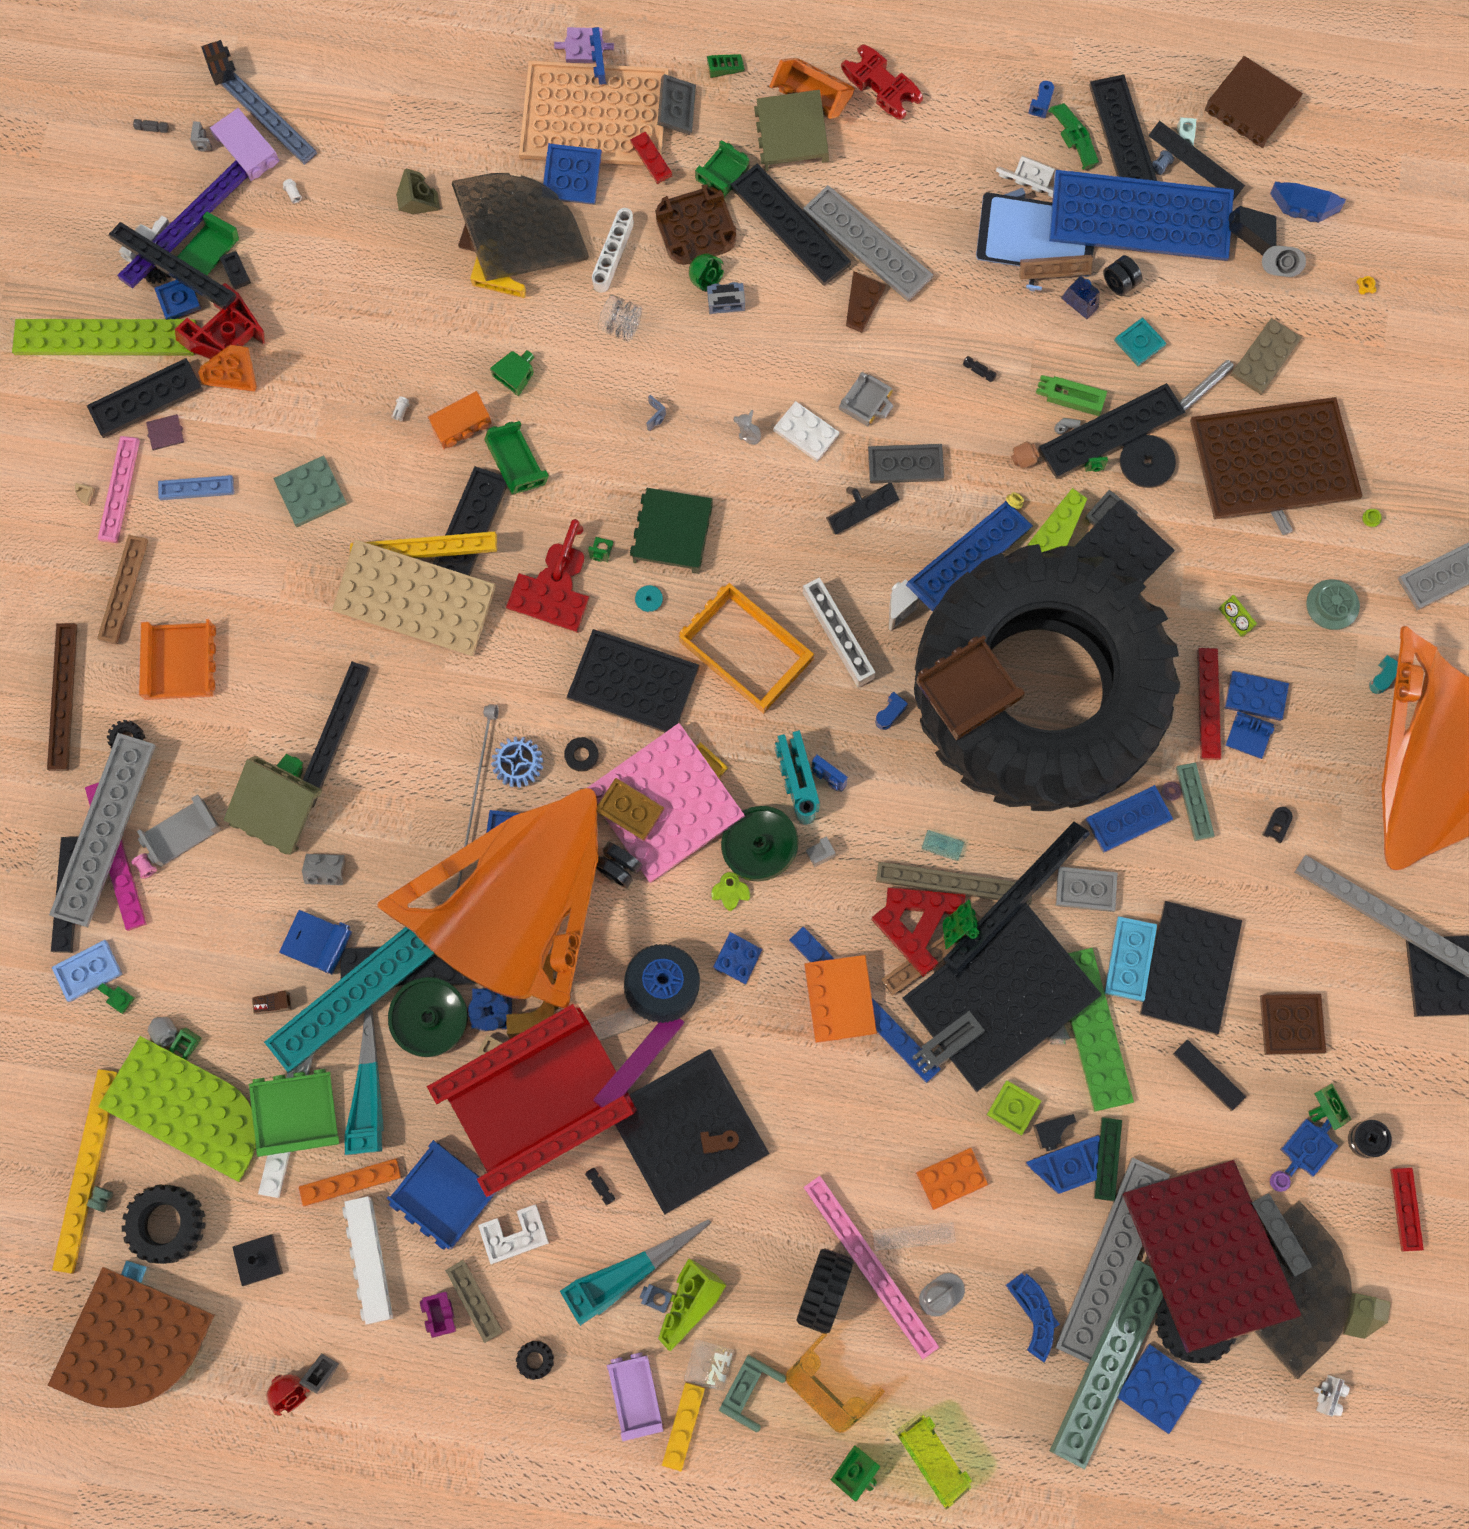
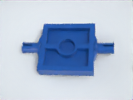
(1309, 1147)

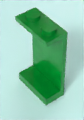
(209, 244)

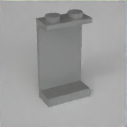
(179, 832)

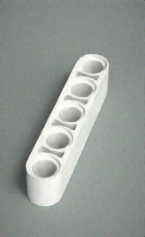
(612, 242)

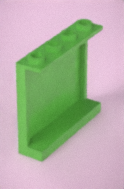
(293, 1113)

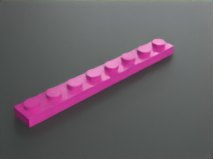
(123, 882)

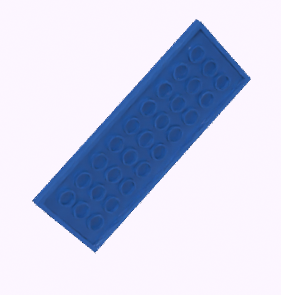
(1141, 215)

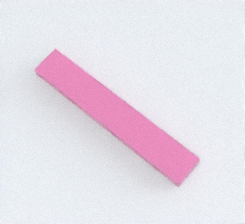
(118, 489)

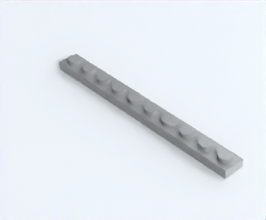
(1384, 914)

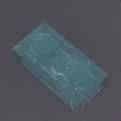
(942, 845)

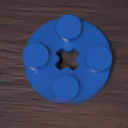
(490, 1022)

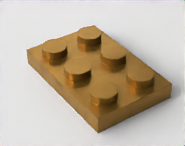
(630, 809)

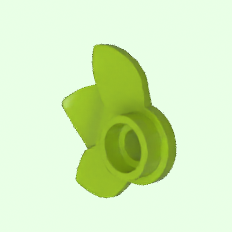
(730, 894)

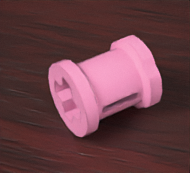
(143, 865)

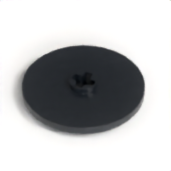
(1152, 473)

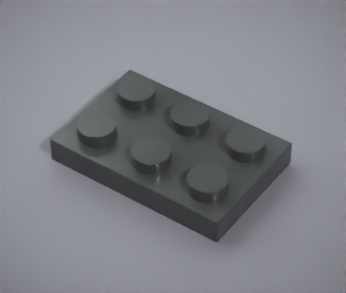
(676, 104)

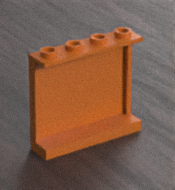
(177, 660)

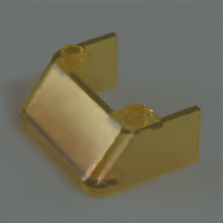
(820, 1398)

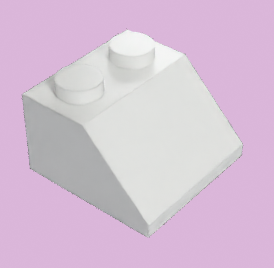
(901, 604)

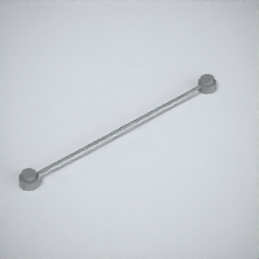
(491, 712)

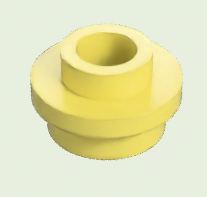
(1015, 500)

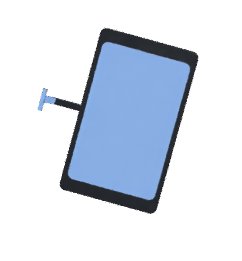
(1018, 230)

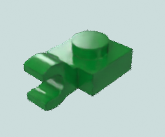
(118, 998)

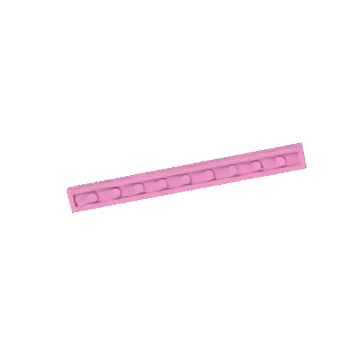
(871, 1267)

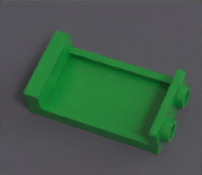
(514, 458)

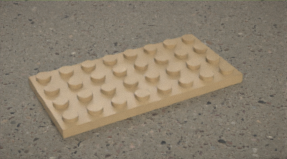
(414, 597)

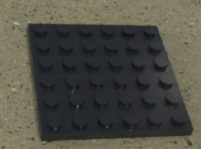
(668, 1126)

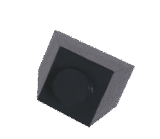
(1254, 228)

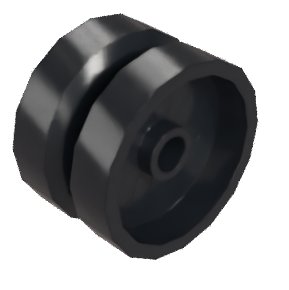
(619, 865)

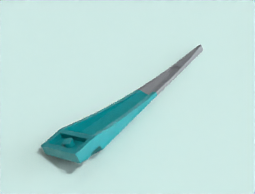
(365, 1118)
(603, 1288)

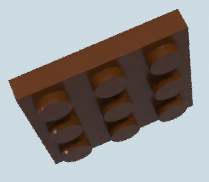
(1292, 1024)

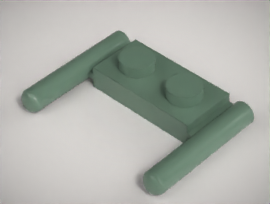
(743, 1387)

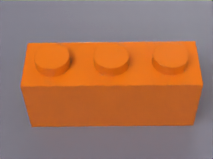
(460, 420)

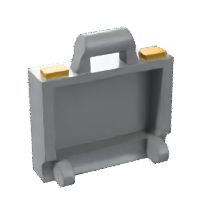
(866, 399)

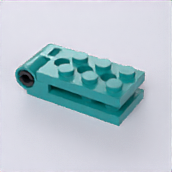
(805, 799)

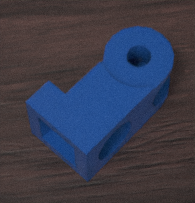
(1040, 106)
(887, 717)

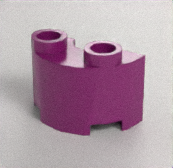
(439, 1314)

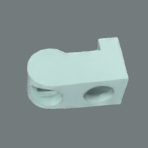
(1185, 130)

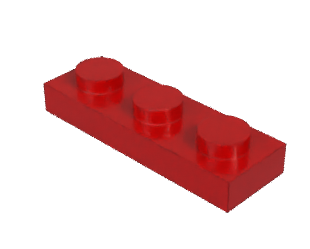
(651, 157)

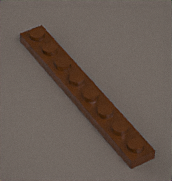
(62, 697)

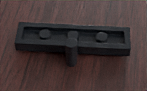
(862, 507)

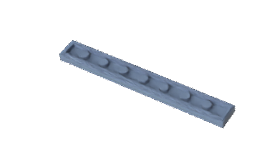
(270, 119)

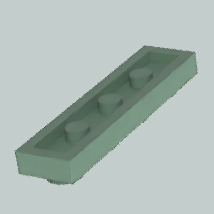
(1195, 802)

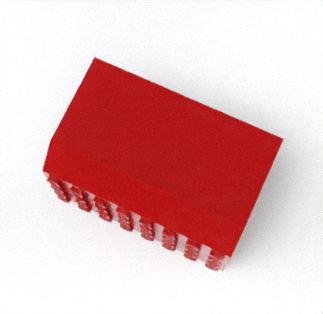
(533, 1097)

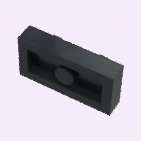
(235, 270)

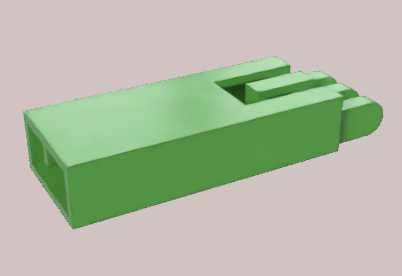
(1079, 395)

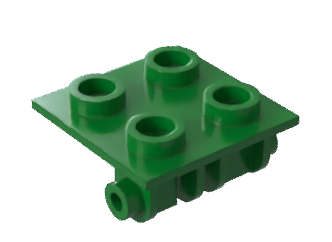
(960, 923)

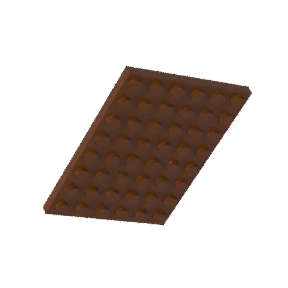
(1275, 458)

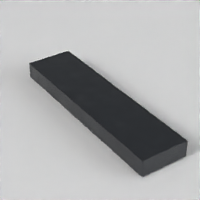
(1209, 1075)

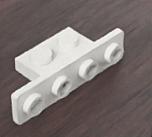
(1030, 173)

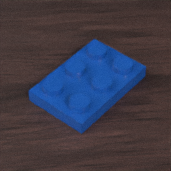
(1256, 695)

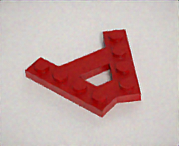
(914, 945)

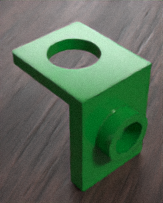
(1096, 464)
(600, 554)

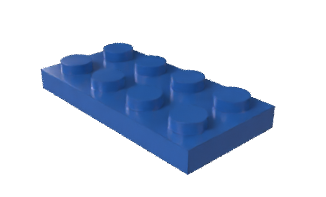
(1129, 819)

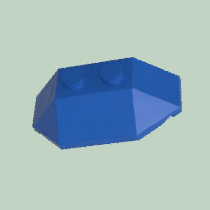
(1306, 201)

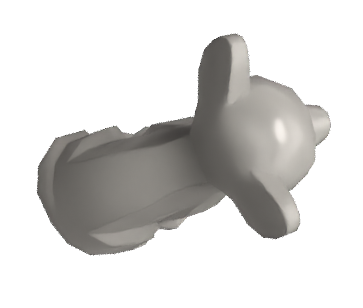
(749, 431)

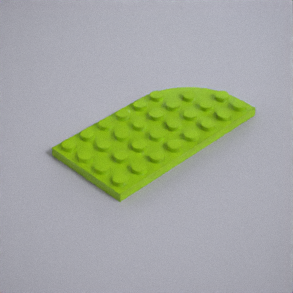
(184, 1108)

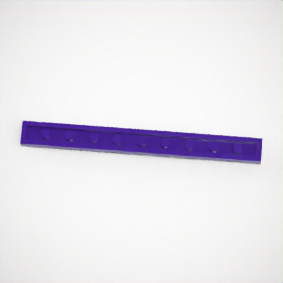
(187, 221)

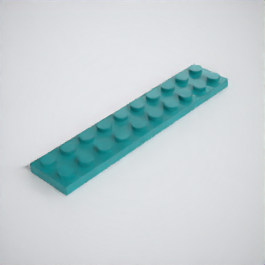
(348, 999)

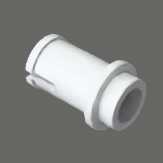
(290, 187)
(400, 409)

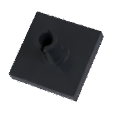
(257, 1260)

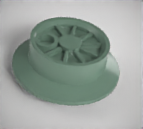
(1332, 604)

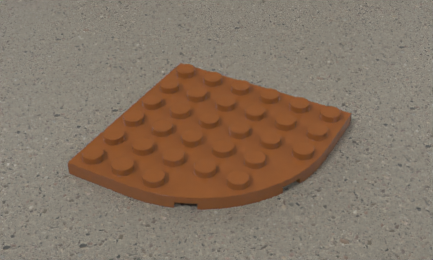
(129, 1343)

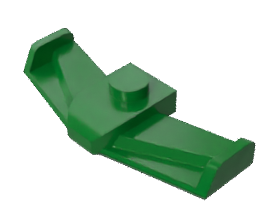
(1075, 135)

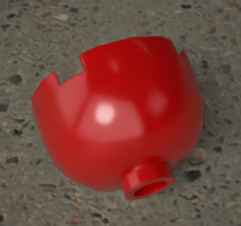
(285, 1393)

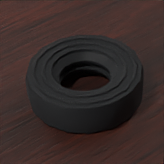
(572, 746)

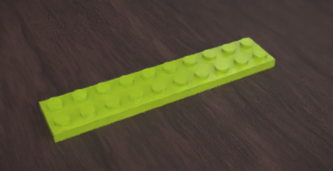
(98, 337)

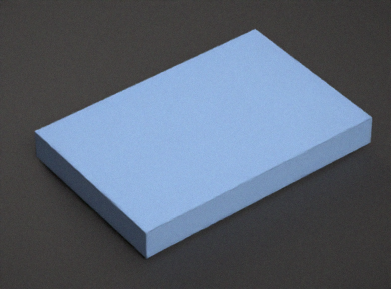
(87, 970)

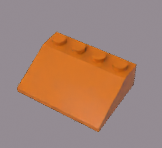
(840, 998)

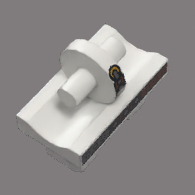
(1329, 1396)

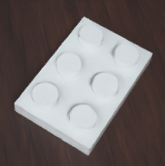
(806, 431)

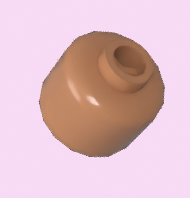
(1025, 455)

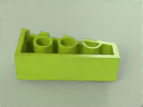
(1061, 523)

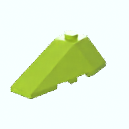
(695, 1296)

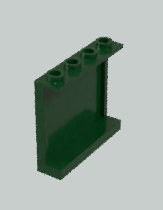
(672, 529)

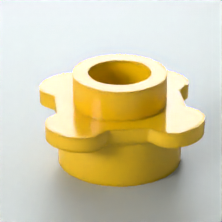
(1367, 280)

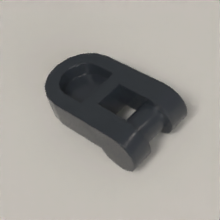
(1282, 818)

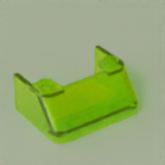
(933, 1460)

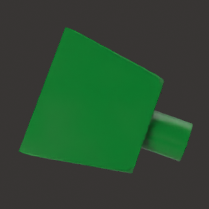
(514, 371)

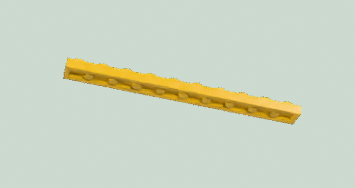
(83, 1177)

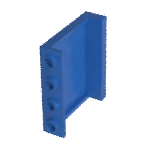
(440, 1196)

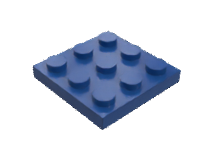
(573, 172)
(1158, 1388)

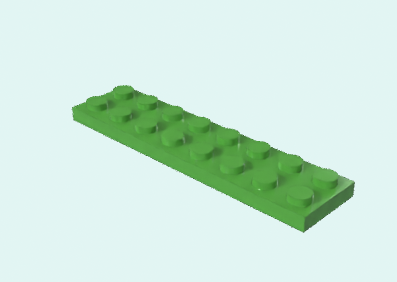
(1099, 1045)

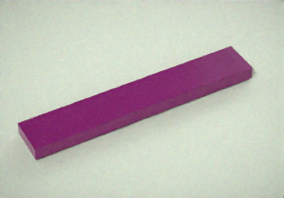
(638, 1062)

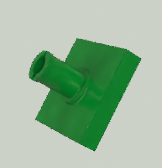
(1331, 1107)
(856, 1473)

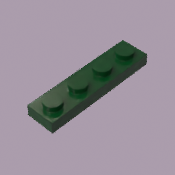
(1108, 1159)

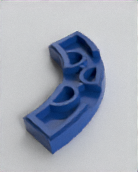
(1041, 1315)

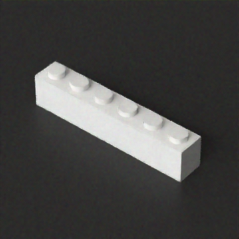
(838, 632)
(368, 1260)

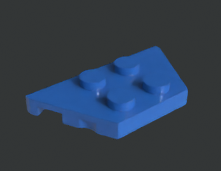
(1068, 1166)

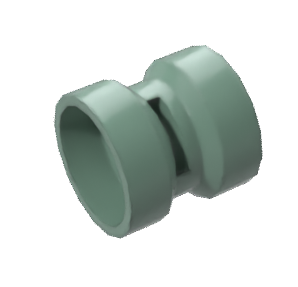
(100, 1199)

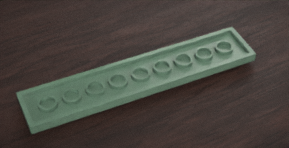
(1108, 1367)

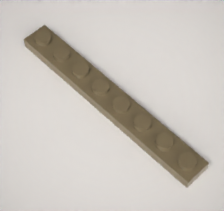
(943, 881)

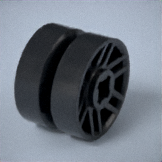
(1122, 275)
(1379, 1143)

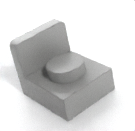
(199, 139)

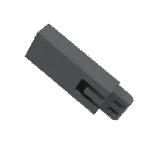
(954, 1038)

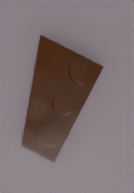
(863, 300)

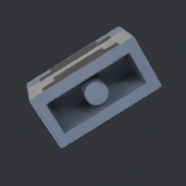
(726, 298)

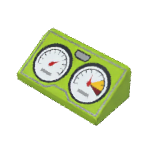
(1237, 616)

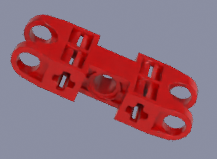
(889, 90)

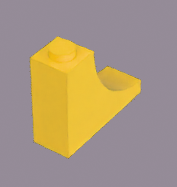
(503, 285)

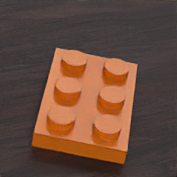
(951, 1178)

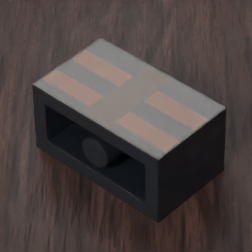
(218, 62)

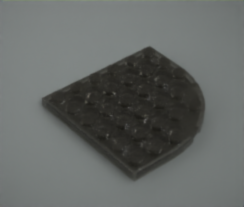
(517, 224)
(1320, 1293)

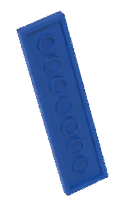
(983, 541)

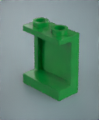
(723, 168)

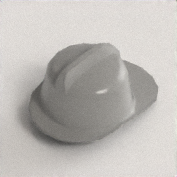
(1283, 261)
(941, 1294)

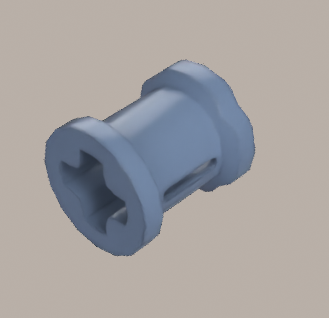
(1162, 162)

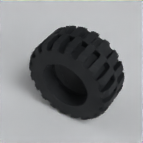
(137, 1224)
(825, 1291)
(1173, 1342)

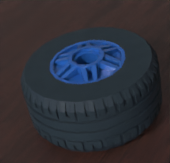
(656, 966)

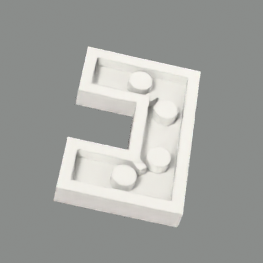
(502, 1248)

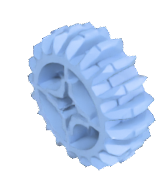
(510, 759)

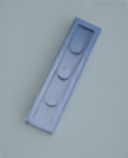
(196, 487)

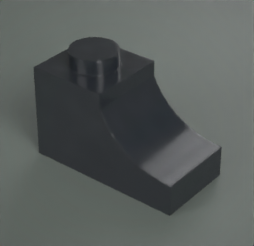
(1050, 1132)

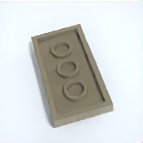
(1266, 356)

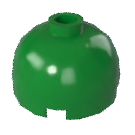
(705, 271)

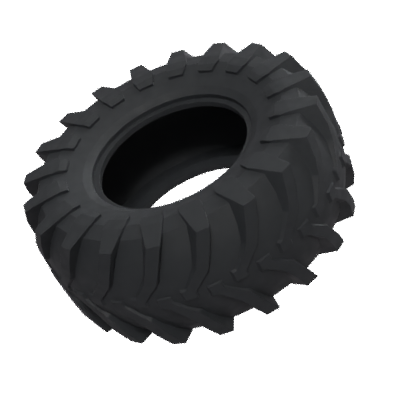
(1116, 629)

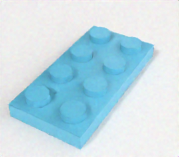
(1130, 959)

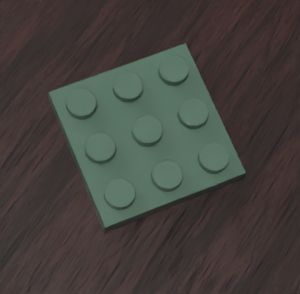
(310, 491)

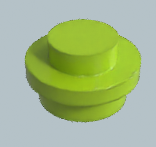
(1371, 518)

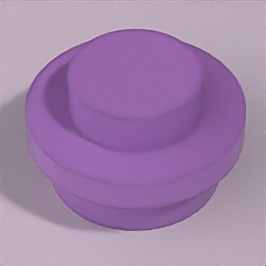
(1280, 1181)

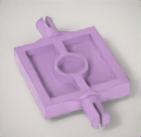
(578, 45)

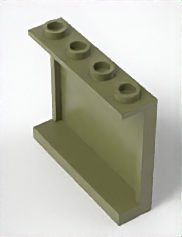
(791, 128)
(271, 804)

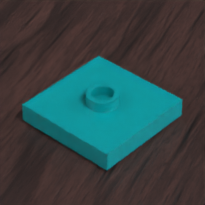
(1140, 341)

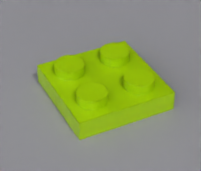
(1013, 1108)

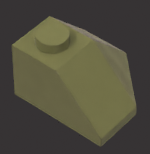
(415, 195)
(1366, 1315)

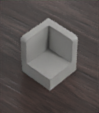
(821, 852)

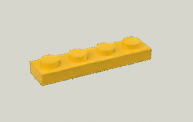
(683, 1426)

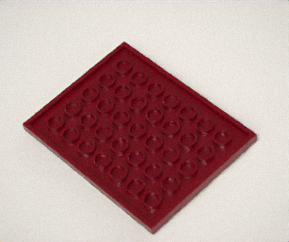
(1211, 1256)

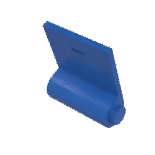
(316, 942)

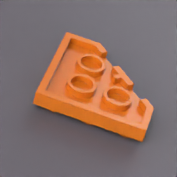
(229, 369)

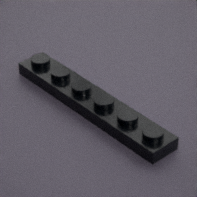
(1194, 158)
(63, 930)

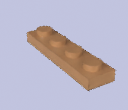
(1055, 267)

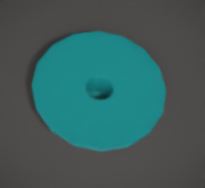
(648, 598)

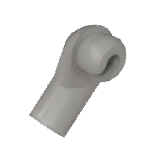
(1066, 423)

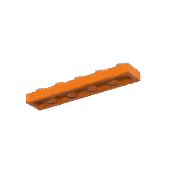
(350, 1182)

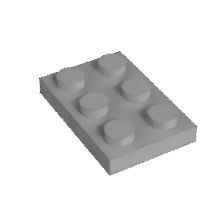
(1086, 889)

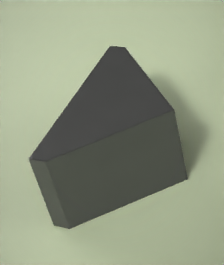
(319, 1374)

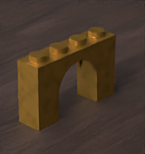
(520, 1022)

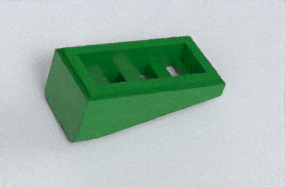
(720, 59)
(194, 1038)

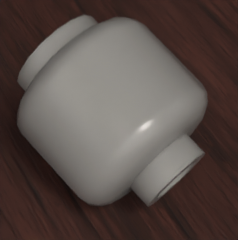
(162, 1031)

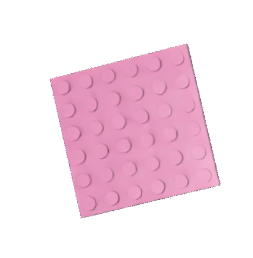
(689, 790)

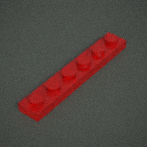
(1209, 704)

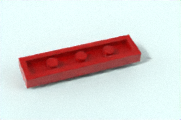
(1406, 1209)

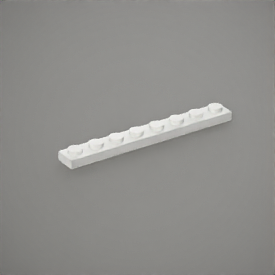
(276, 1164)

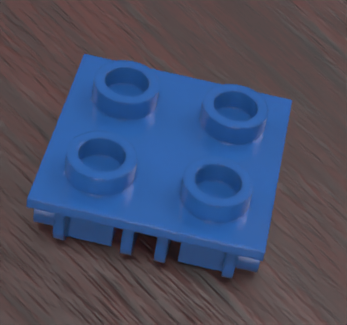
(1249, 734)
(737, 958)

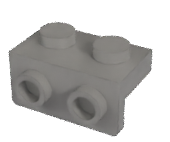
(323, 869)

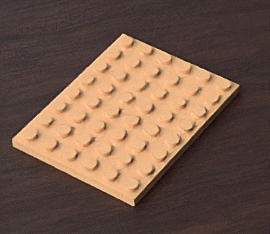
(573, 110)

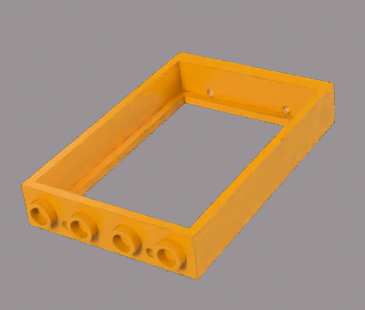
(711, 608)

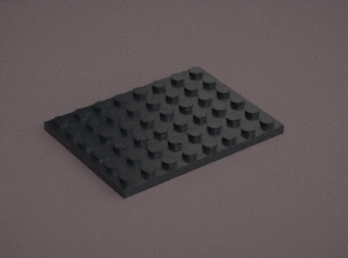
(1015, 988)

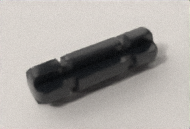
(979, 369)
(600, 1186)

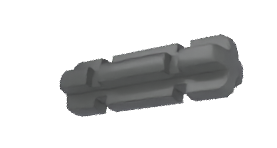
(149, 125)

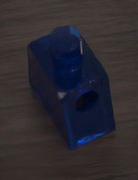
(1082, 297)

